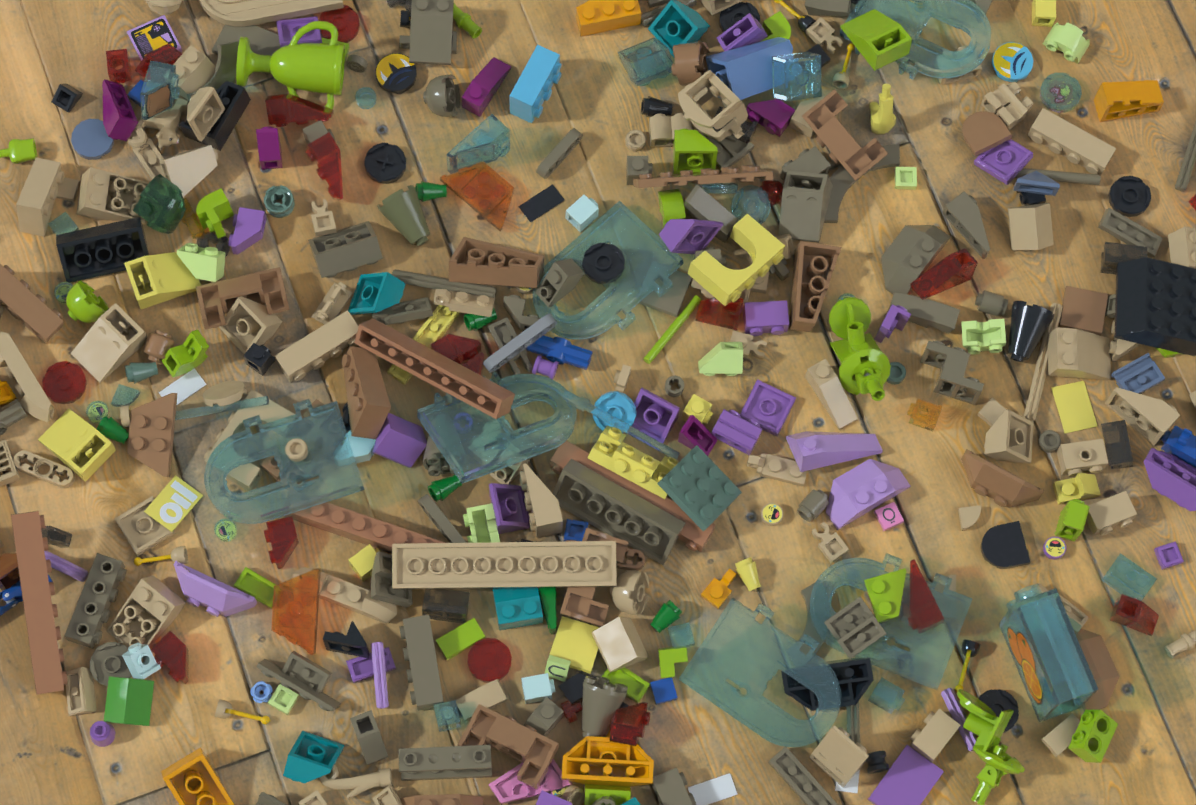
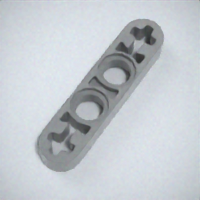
(520, 343)

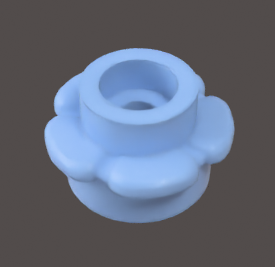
(261, 686)

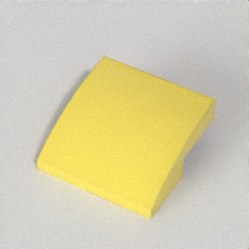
(576, 644)

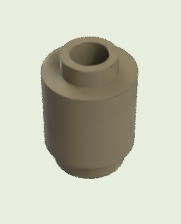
(991, 303)
(813, 505)

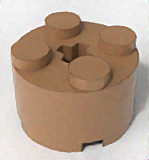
(689, 61)

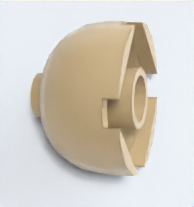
(630, 591)

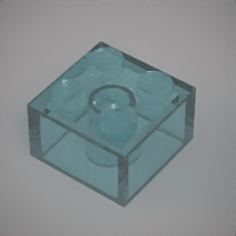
(796, 76)

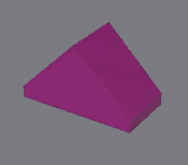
(697, 434)

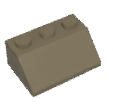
(345, 249)

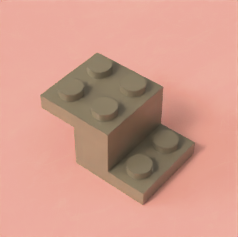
(953, 366)

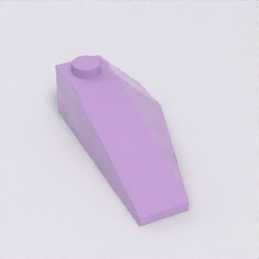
(828, 448)

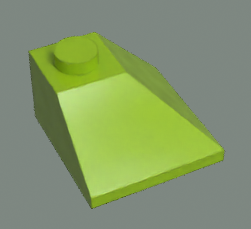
(692, 151)

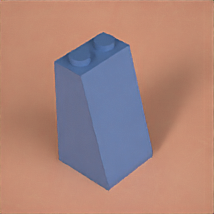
(749, 67)

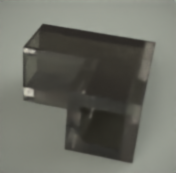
(56, 536)

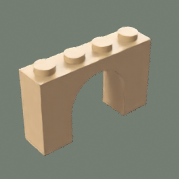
(248, 474)

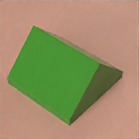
(129, 701)

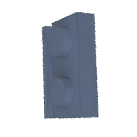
(1138, 375)

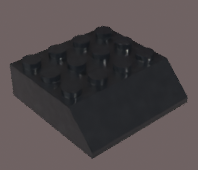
(1156, 304)

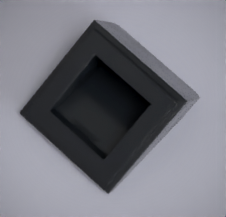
(66, 97)

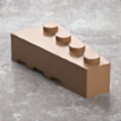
(810, 281)

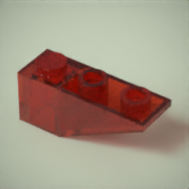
(290, 108)
(328, 159)
(946, 274)

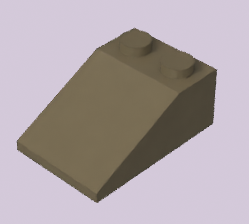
(431, 31)

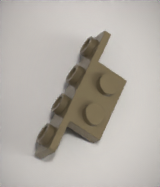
(303, 677)

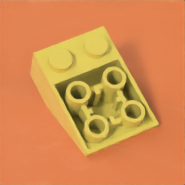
(160, 278)
(77, 444)

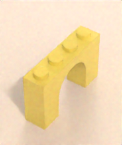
(727, 283)

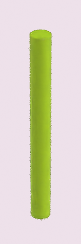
(672, 329)

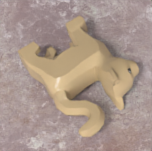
(166, 122)

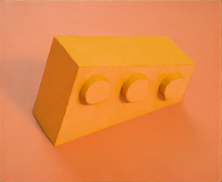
(607, 15)
(1127, 99)

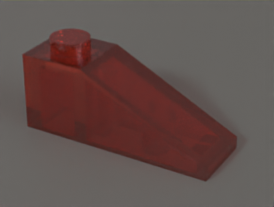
(922, 606)

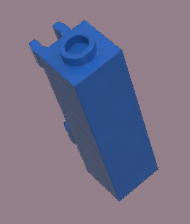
(1180, 444)

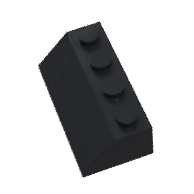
(101, 249)

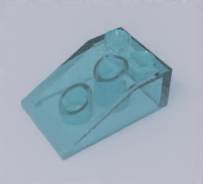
(483, 144)

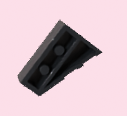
(235, 102)

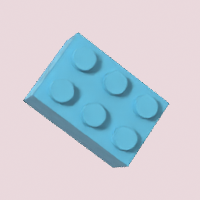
(535, 84)

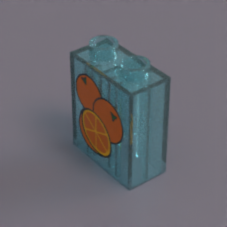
(1047, 653)

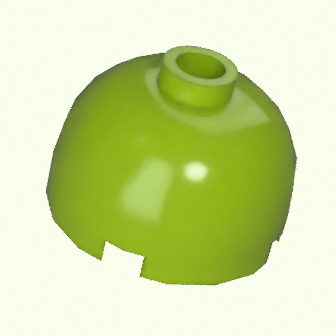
(84, 303)

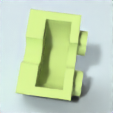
(1068, 40)
(983, 336)
(481, 524)

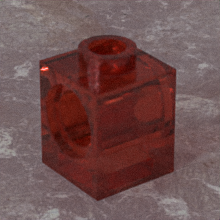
(117, 58)

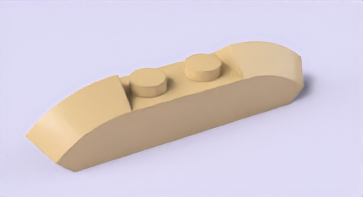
(34, 397)
(352, 597)

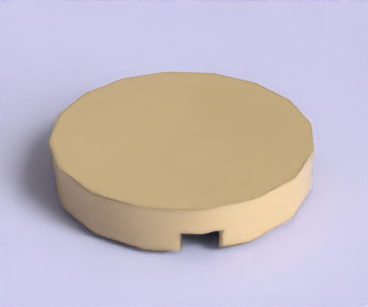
(224, 393)

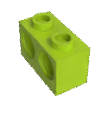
(1093, 736)

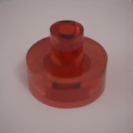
(570, 711)

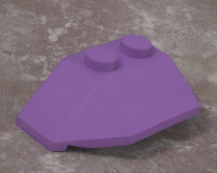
(1172, 478)

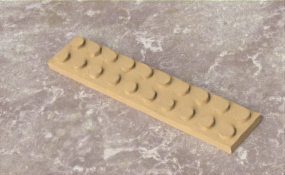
(504, 565)

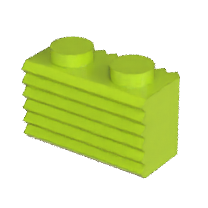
(1072, 520)

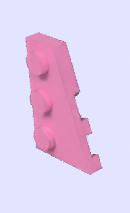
(509, 789)

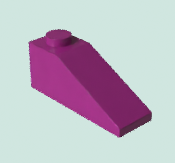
(484, 86)
(117, 111)

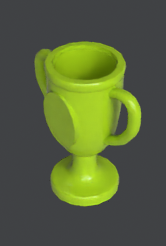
(299, 65)

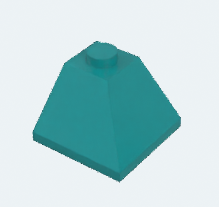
(678, 25)
(376, 293)
(311, 757)

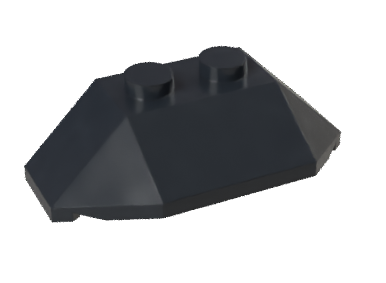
(853, 676)

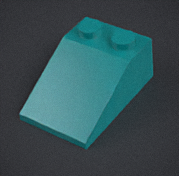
(517, 607)

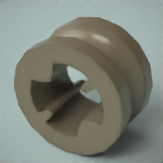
(672, 379)

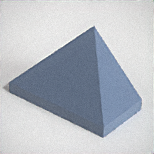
(1037, 183)

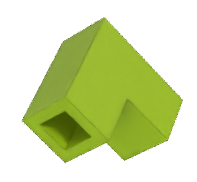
(668, 657)

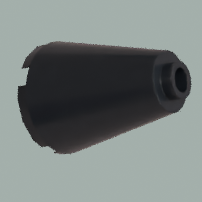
(1027, 329)

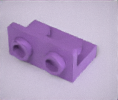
(895, 318)

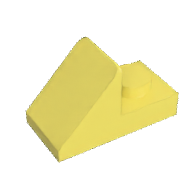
(1081, 487)

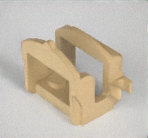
(700, 119)

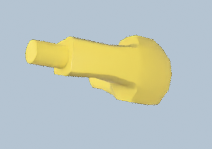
(882, 114)

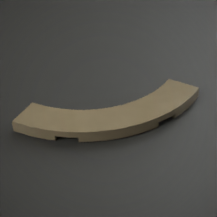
(843, 181)

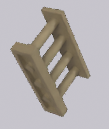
(445, 762)

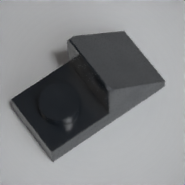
(347, 644)

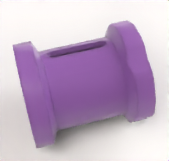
(545, 367)

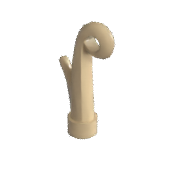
(358, 783)

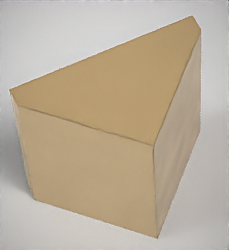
(1030, 227)
(619, 644)

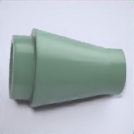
(139, 371)

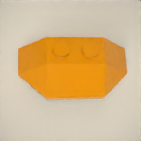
(607, 763)

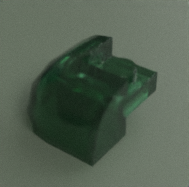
(161, 205)

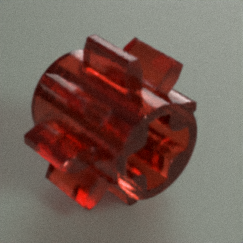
(774, 191)

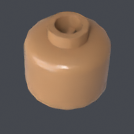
(157, 345)

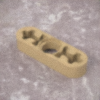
(26, 468)

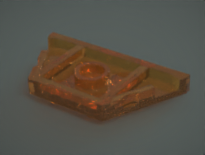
(483, 191)
(297, 609)

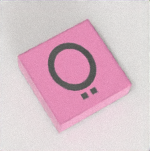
(888, 516)

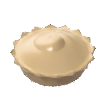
(164, 7)

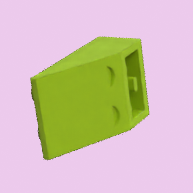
(878, 38)

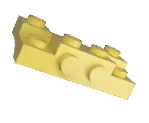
(629, 462)

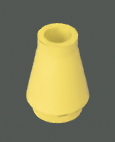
(748, 573)

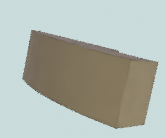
(927, 312)

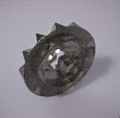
(223, 242)

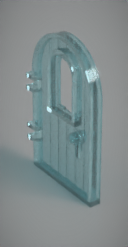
(927, 56)
(645, 261)
(466, 432)
(328, 457)
(928, 650)
(749, 657)

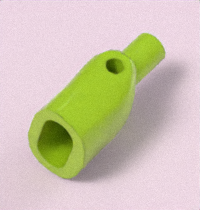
(20, 150)

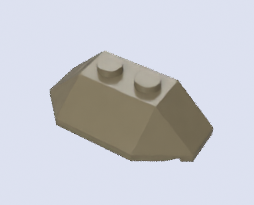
(911, 256)

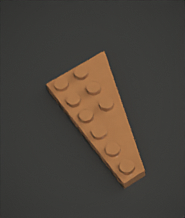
(707, 176)

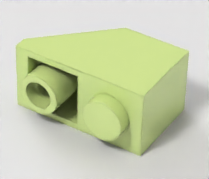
(203, 262)
(723, 359)

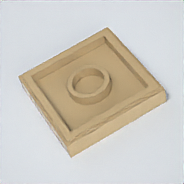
(141, 529)

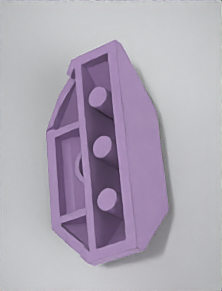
(863, 490)
(211, 593)

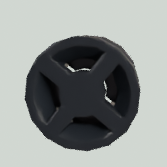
(877, 762)

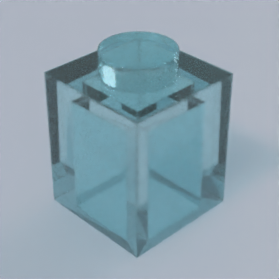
(887, 696)
(447, 716)

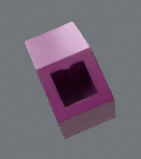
(771, 114)
(269, 148)

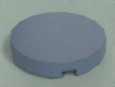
(91, 139)

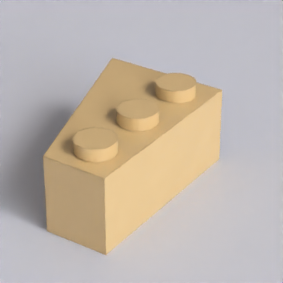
(39, 196)

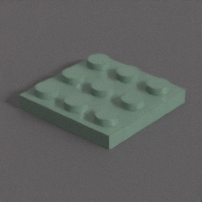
(699, 488)

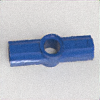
(562, 351)

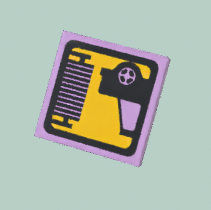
(152, 36)

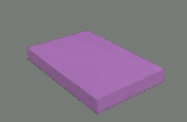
(907, 780)

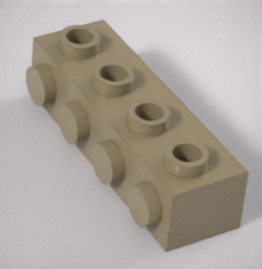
(95, 601)
(423, 662)

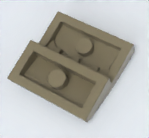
(672, 300)
(382, 583)
(855, 627)

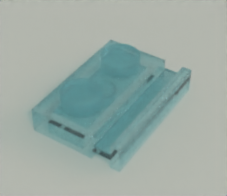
(1129, 578)

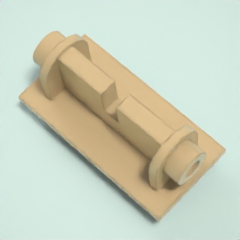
(332, 303)

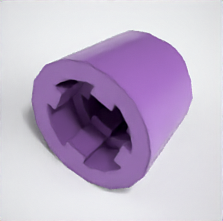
(102, 733)

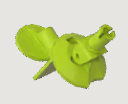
(863, 364)
(989, 729)

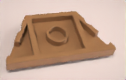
(153, 433)

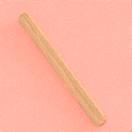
(1041, 367)

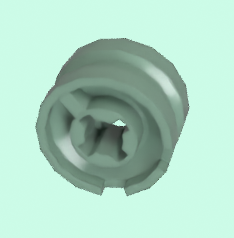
(276, 209)

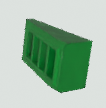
(548, 603)

